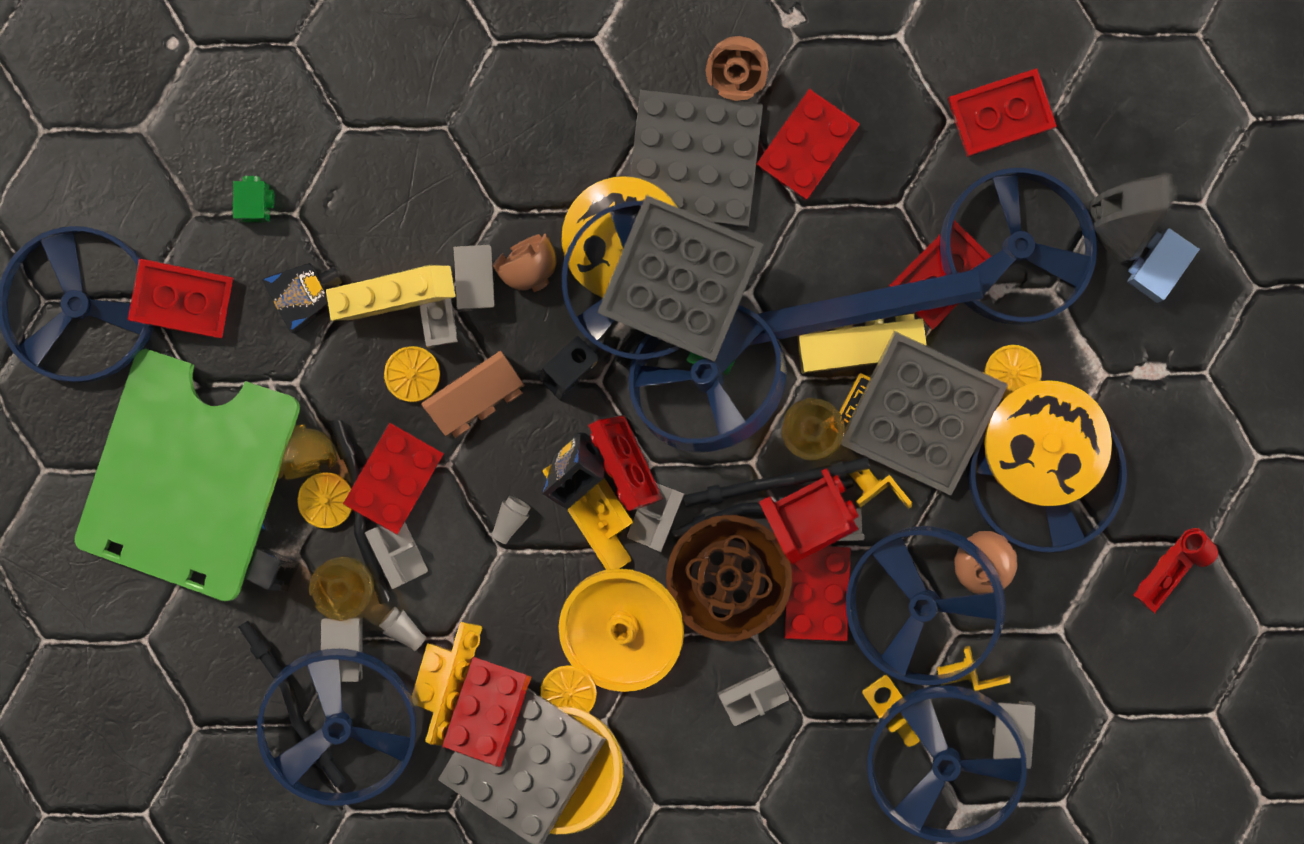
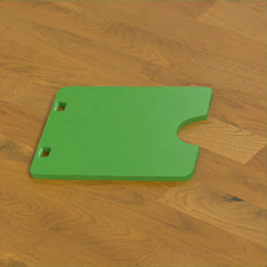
(186, 477)

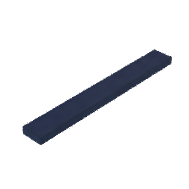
(872, 305)

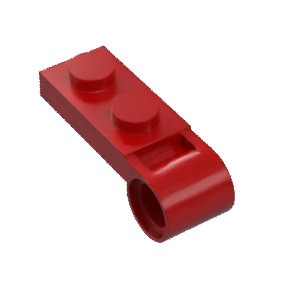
(1174, 566)

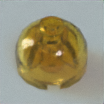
(813, 429)
(306, 452)
(341, 588)

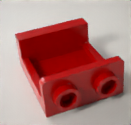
(811, 517)

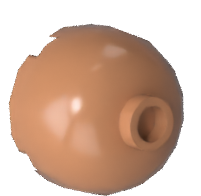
(737, 68)
(528, 264)
(998, 552)

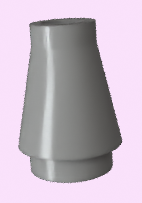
(510, 518)
(402, 629)

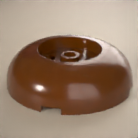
(765, 586)

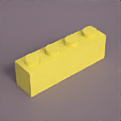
(390, 293)
(854, 345)

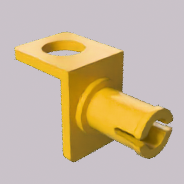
(872, 486)
(972, 676)
(898, 722)

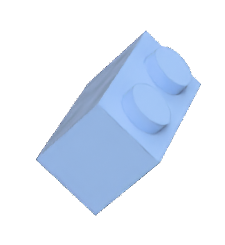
(1162, 265)

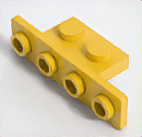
(600, 519)
(443, 677)

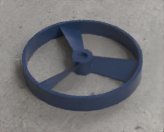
(1020, 245)
(62, 254)
(590, 322)
(709, 379)
(1062, 523)
(923, 604)
(337, 728)
(946, 766)

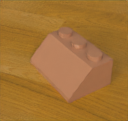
(474, 395)

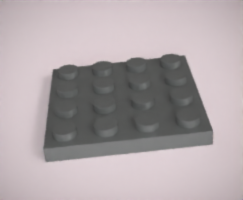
(699, 153)
(680, 278)
(923, 413)
(538, 772)

